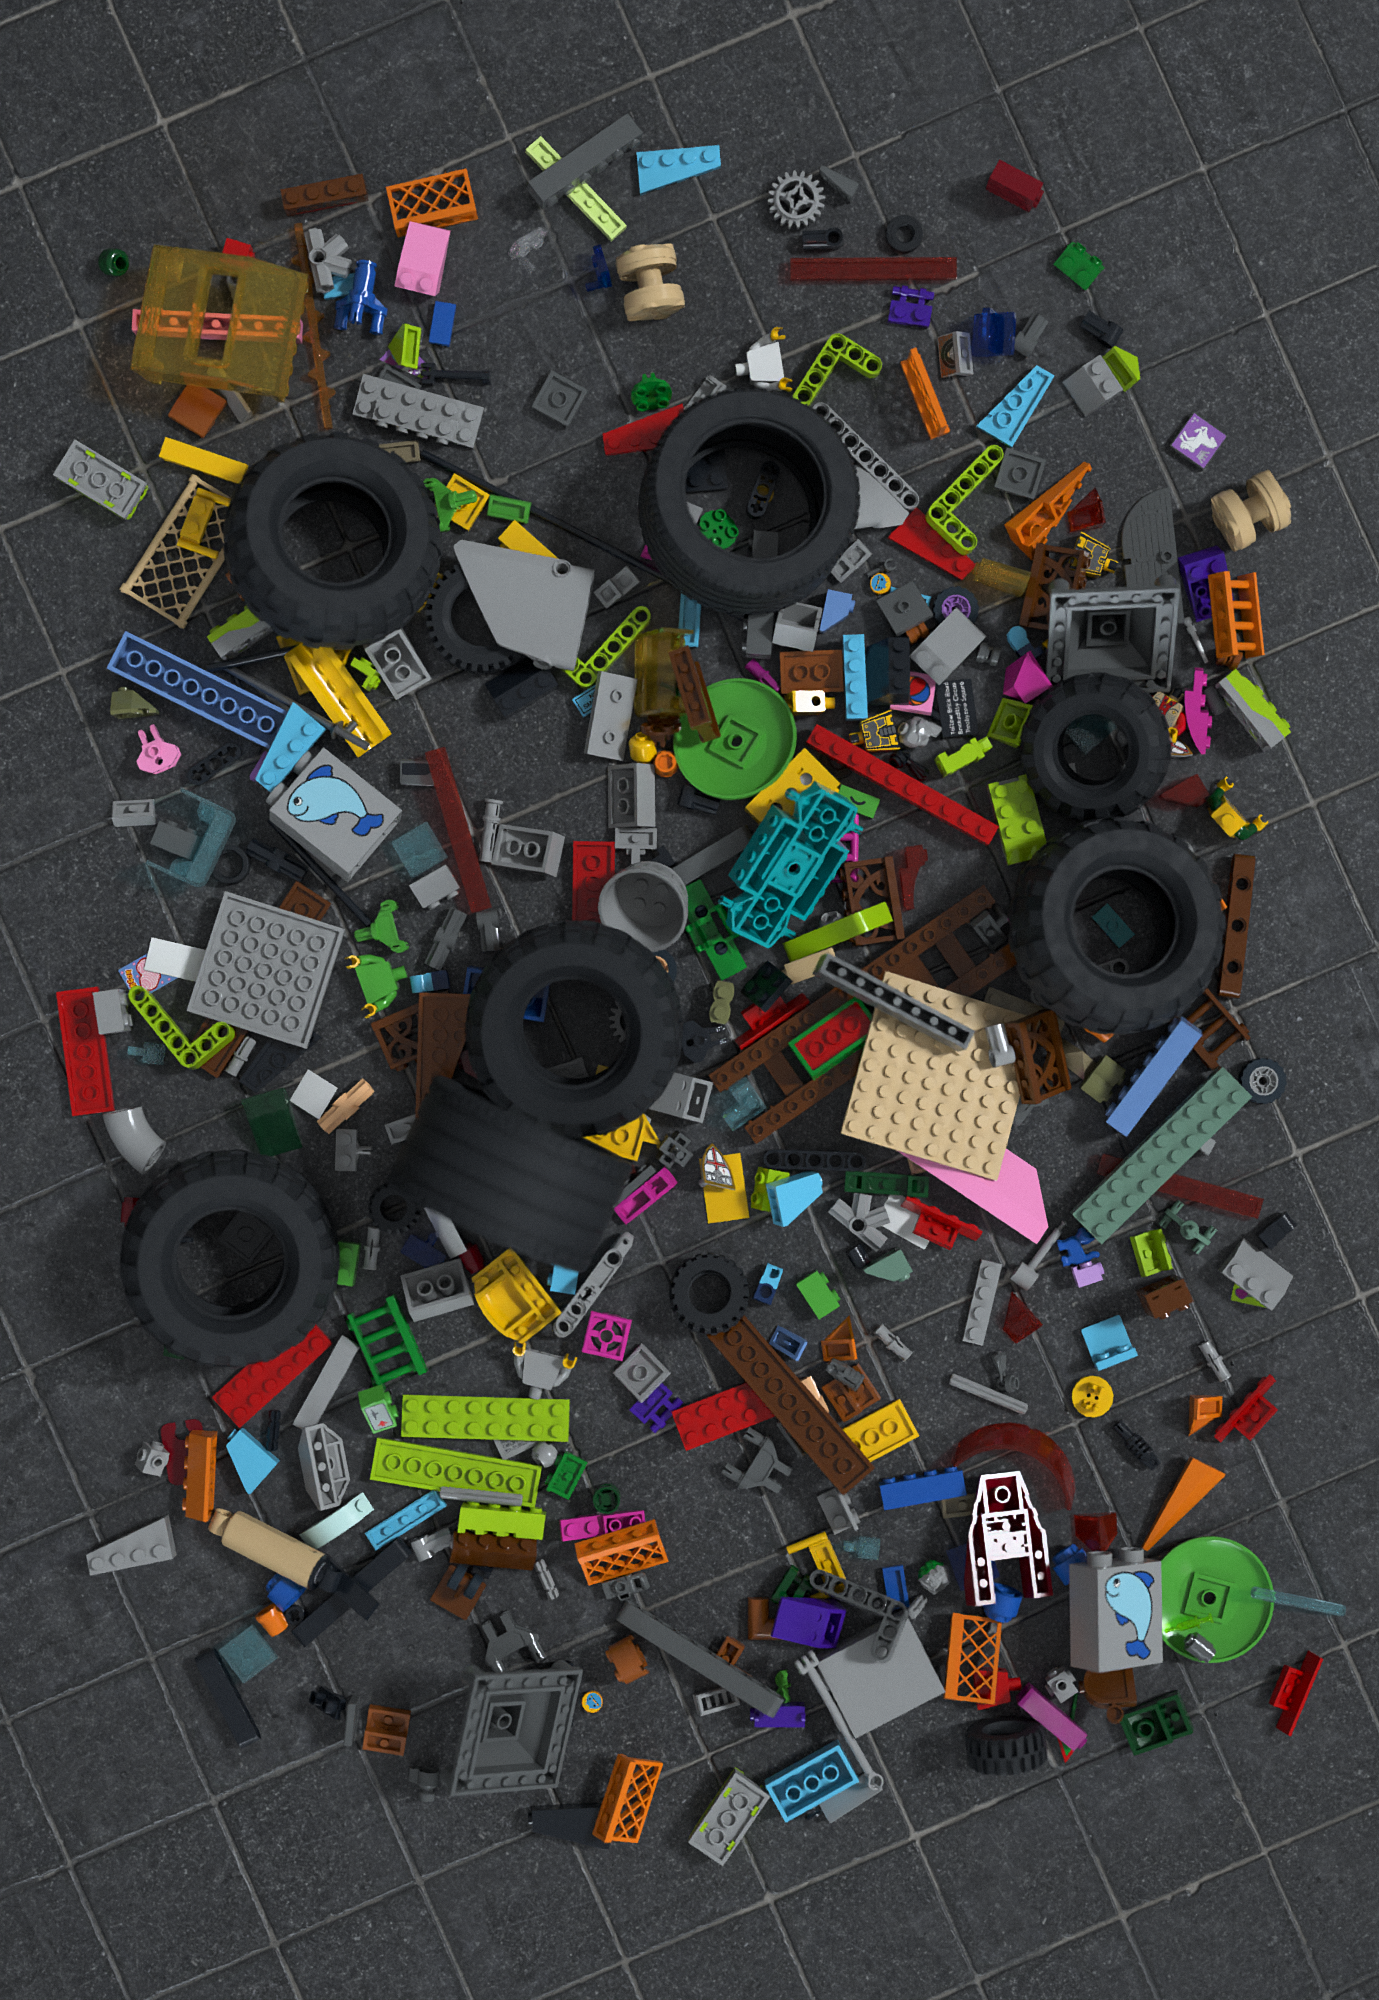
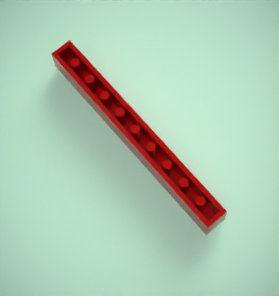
(902, 785)

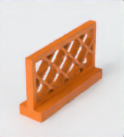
(439, 217)
(924, 395)
(619, 1543)
(954, 1656)
(616, 1797)

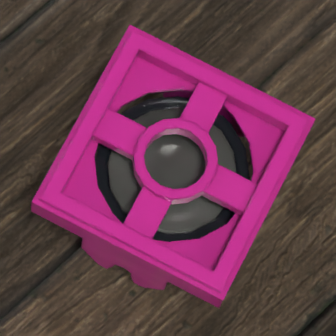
(607, 1333)

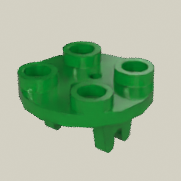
(651, 393)
(712, 521)

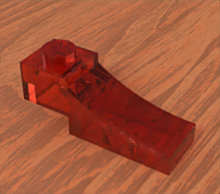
(915, 859)

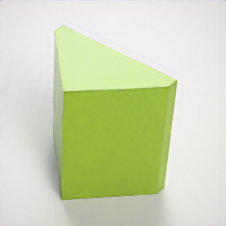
(1009, 722)

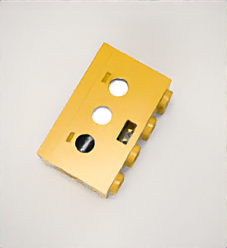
(798, 776)

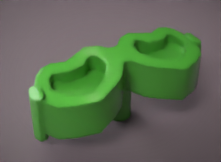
(781, 1681)

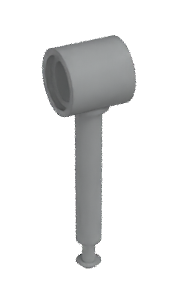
(1024, 1274)

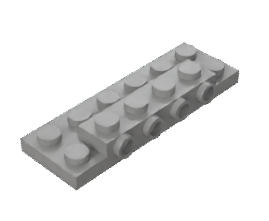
(418, 412)

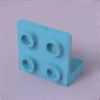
(1108, 1342)

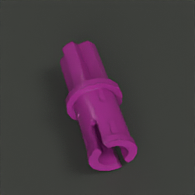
(762, 675)

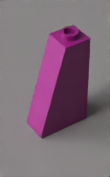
(1051, 1716)

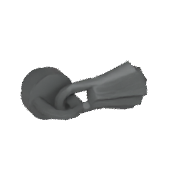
(1011, 1383)

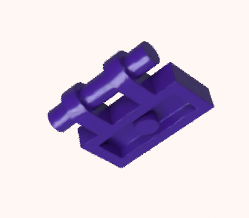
(911, 313)
(654, 1401)

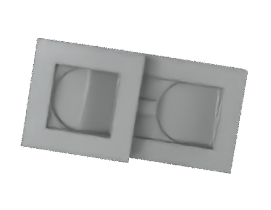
(851, 560)
(617, 587)

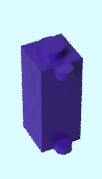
(789, 1715)

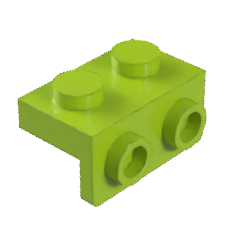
(366, 668)
(759, 1198)
(1151, 1252)

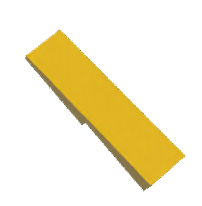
(202, 460)

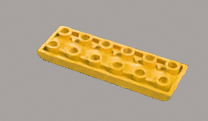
(338, 693)

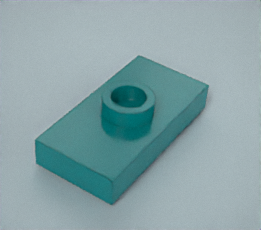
(1112, 925)

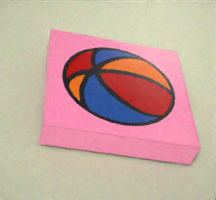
(921, 695)

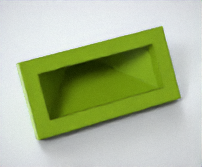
(406, 346)
(1123, 366)

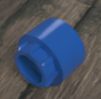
(1067, 1556)
(283, 1591)
(1007, 1603)

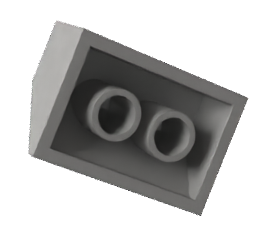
(631, 796)
(1256, 1274)
(437, 1290)

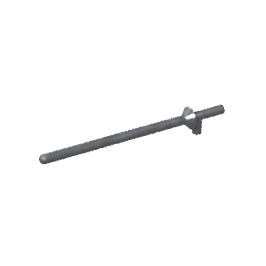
(335, 728)

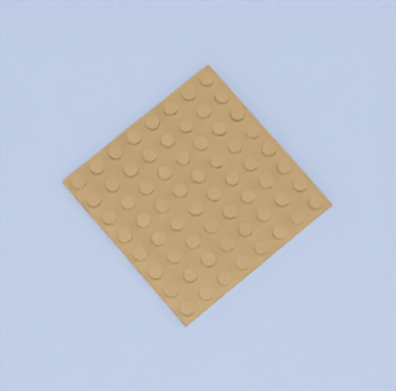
(929, 1096)

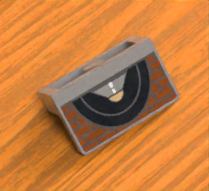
(955, 354)

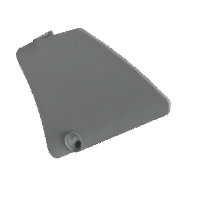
(528, 601)

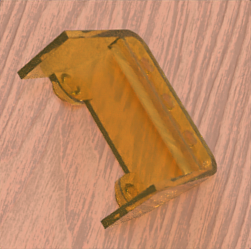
(656, 678)

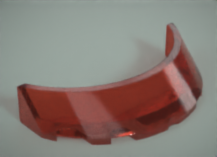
(1022, 1439)

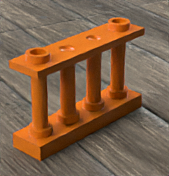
(1223, 615)

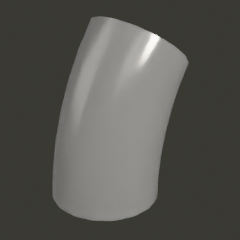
(134, 1137)

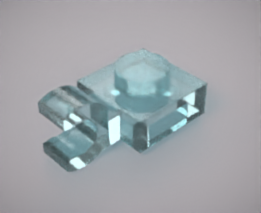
(152, 1052)
(866, 1547)

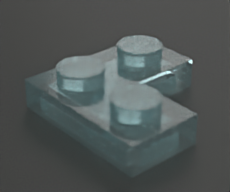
(747, 1105)

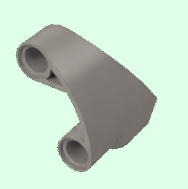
(877, 505)

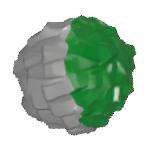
(934, 1576)

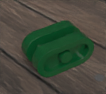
(803, 1585)

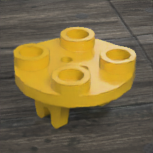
(1096, 1387)

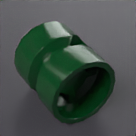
(606, 1498)

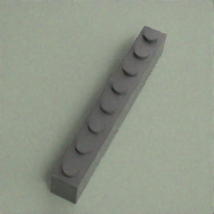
(893, 1002)

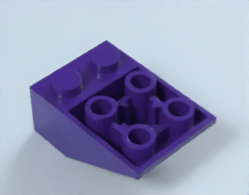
(1194, 574)
(809, 1621)

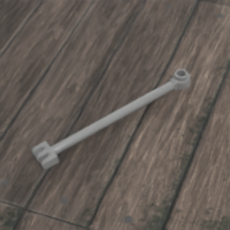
(808, 1667)

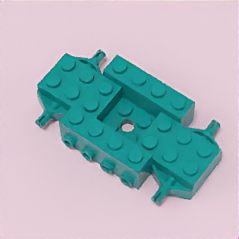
(762, 870)

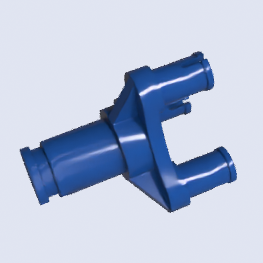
(361, 300)

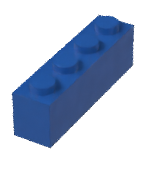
(922, 1488)

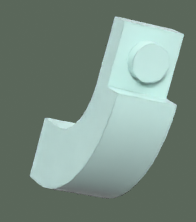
(337, 1522)

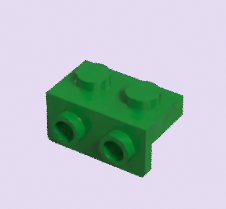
(1079, 265)
(566, 1474)

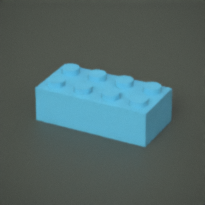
(811, 1780)

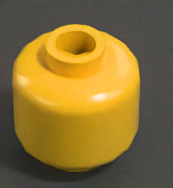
(642, 748)

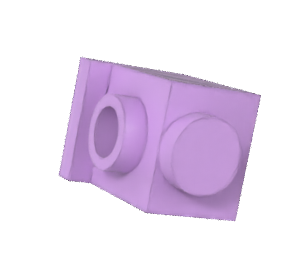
(1087, 1273)

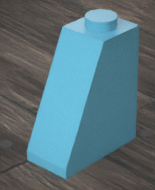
(793, 1195)
(250, 1458)

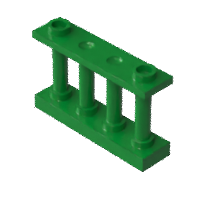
(399, 1326)

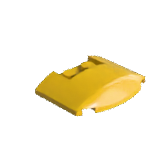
(513, 1297)

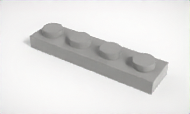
(981, 1302)

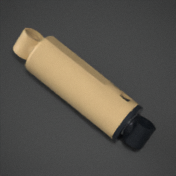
(275, 1550)

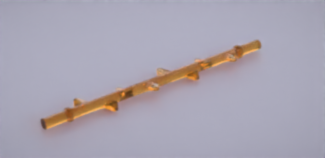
(313, 335)

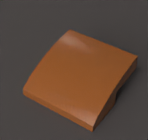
(197, 409)
(846, 1400)
(386, 1730)

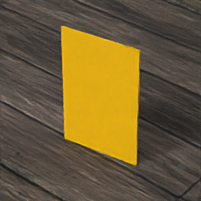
(724, 1203)

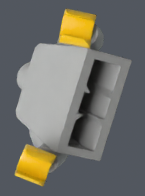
(541, 1369)

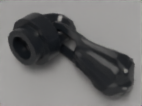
(898, 760)

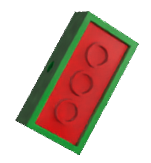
(832, 1038)

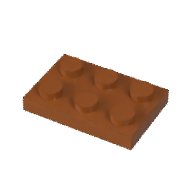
(812, 671)

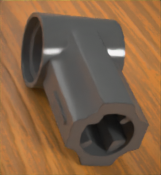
(1027, 339)
(488, 925)

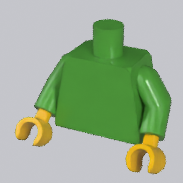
(377, 980)

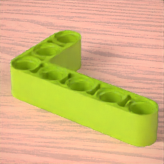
(834, 356)
(959, 495)
(604, 653)
(837, 931)
(174, 1032)

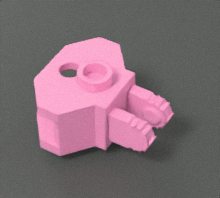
(155, 751)

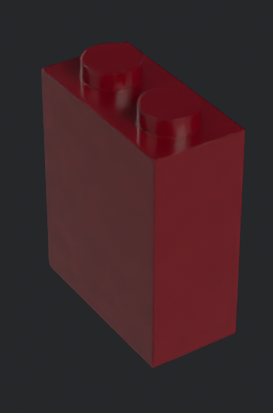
(1015, 186)

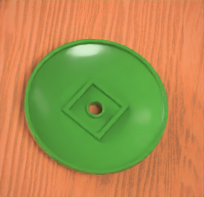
(767, 747)
(1228, 1572)

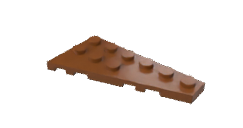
(439, 1037)

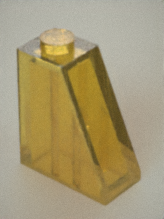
(1001, 577)

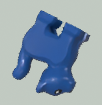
(1074, 1248)

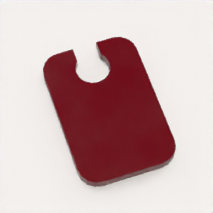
(177, 1450)

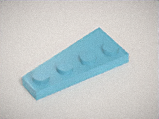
(669, 166)
(1013, 412)
(292, 741)

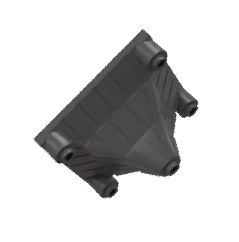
(1114, 632)
(513, 1730)

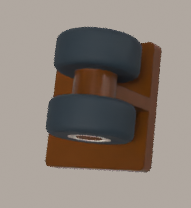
(458, 1591)

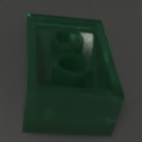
(272, 1122)

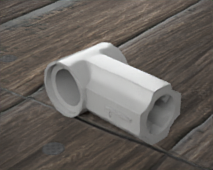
(1000, 1050)
(428, 1545)

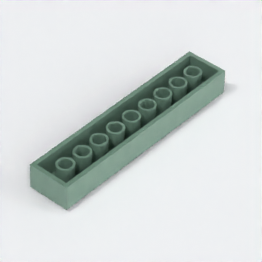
(1160, 1154)

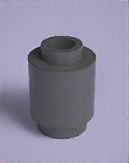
(1199, 1647)

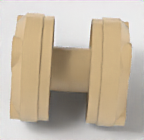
(647, 266)
(1265, 504)

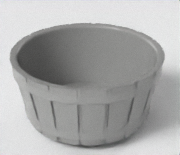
(646, 903)

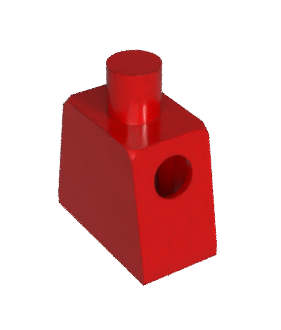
(1003, 1686)

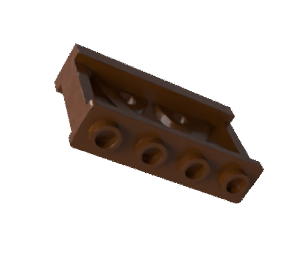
(1042, 563)
(694, 694)
(888, 878)
(391, 1024)
(1055, 1063)

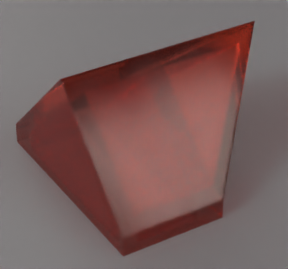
(1087, 513)
(1019, 1320)
(1096, 1529)

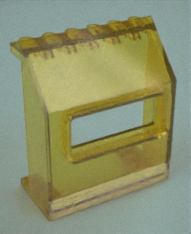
(259, 331)

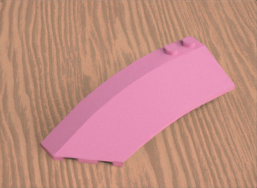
(1012, 1198)

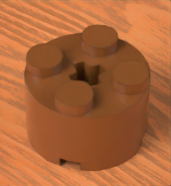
(627, 1660)

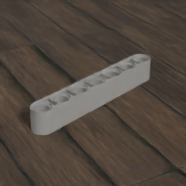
(875, 460)

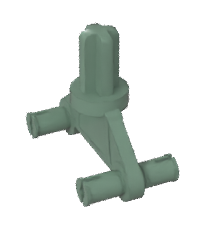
(1188, 1228)

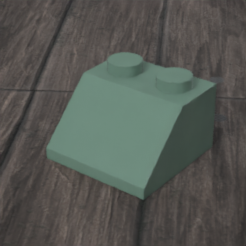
(890, 1266)

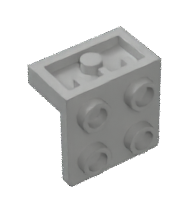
(837, 1510)

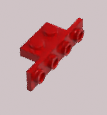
(762, 1023)
(938, 1226)
(1252, 1414)
(1293, 1691)

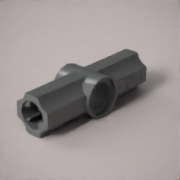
(445, 938)

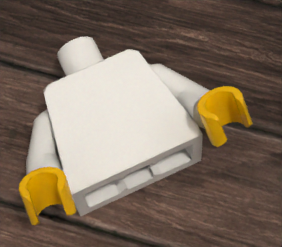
(765, 364)

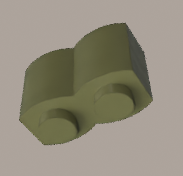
(722, 996)
(1102, 1079)

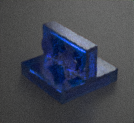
(993, 333)

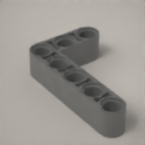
(866, 1604)

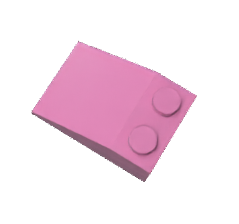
(423, 259)

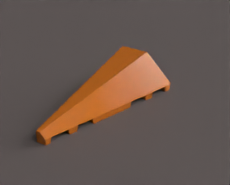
(1045, 512)
(1189, 1489)

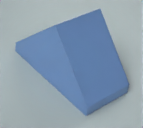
(788, 1342)

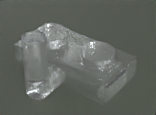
(523, 246)

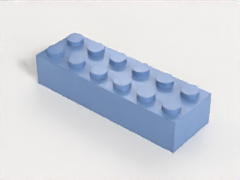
(1153, 1076)

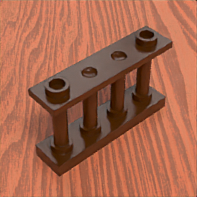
(1209, 1058)

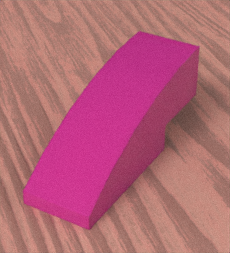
(645, 1195)

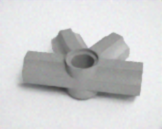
(332, 262)
(871, 1219)

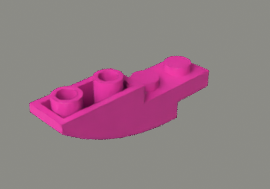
(1197, 718)
(598, 1524)

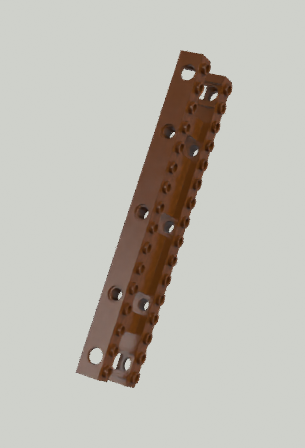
(899, 960)

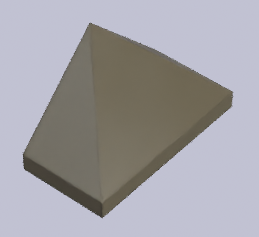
(1077, 1060)

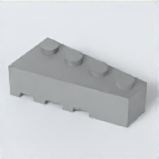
(140, 1547)

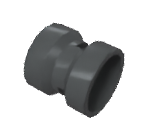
(983, 653)

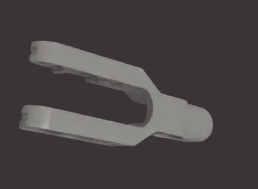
(595, 1282)

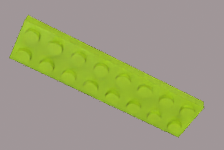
(485, 1418)
(438, 1467)

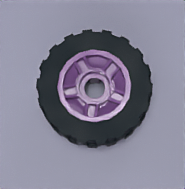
(957, 598)

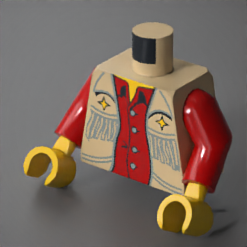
(1173, 711)

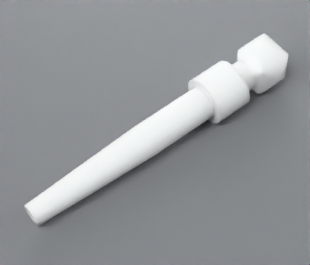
(1191, 630)

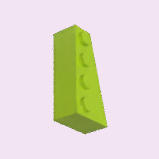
(502, 1520)

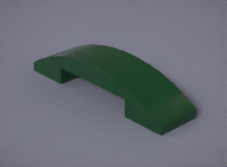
(886, 1183)

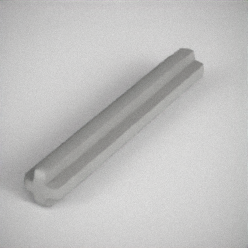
(988, 1394)
(481, 1496)

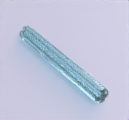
(1298, 1601)

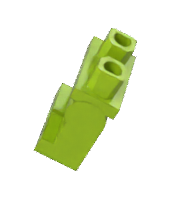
(970, 752)

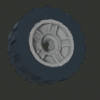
(1270, 1072)

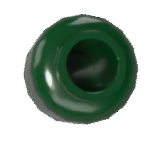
(113, 262)

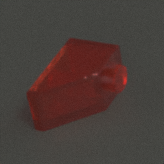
(1187, 793)

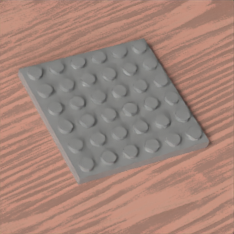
(266, 970)

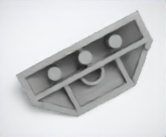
(323, 1465)

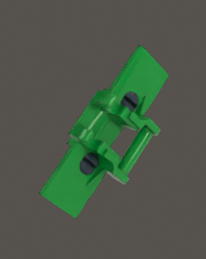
(706, 936)

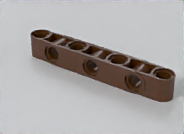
(1235, 942)

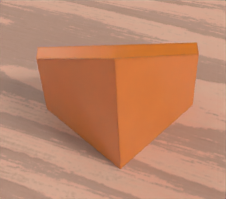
(840, 1343)
(1203, 1410)

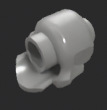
(917, 732)

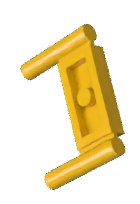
(197, 522)
(823, 1556)

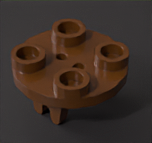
(661, 728)

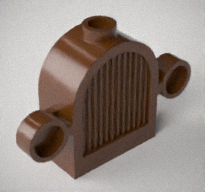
(1110, 1691)

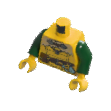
(1228, 816)

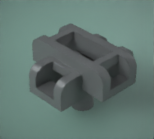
(676, 1152)

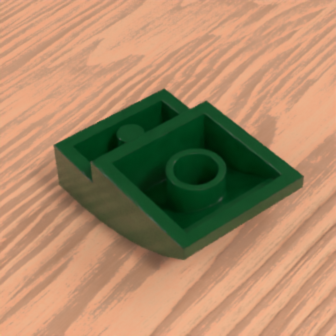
(1156, 1723)

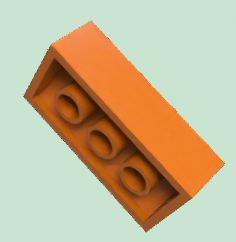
(200, 1475)

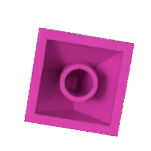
(1025, 679)

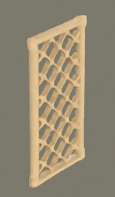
(126, 587)

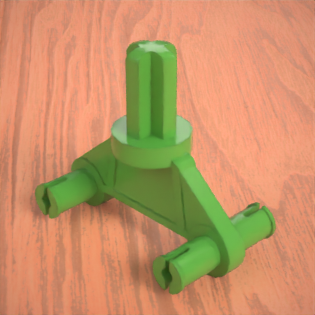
(448, 501)
(384, 928)

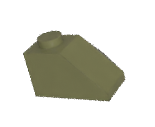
(129, 704)

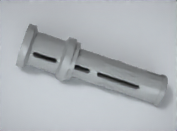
(490, 819)

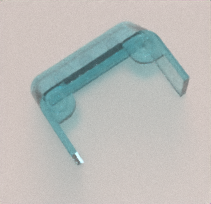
(199, 871)

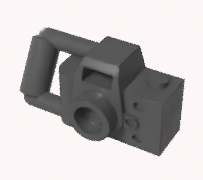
(625, 1584)

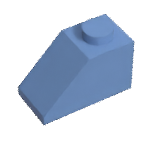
(835, 609)

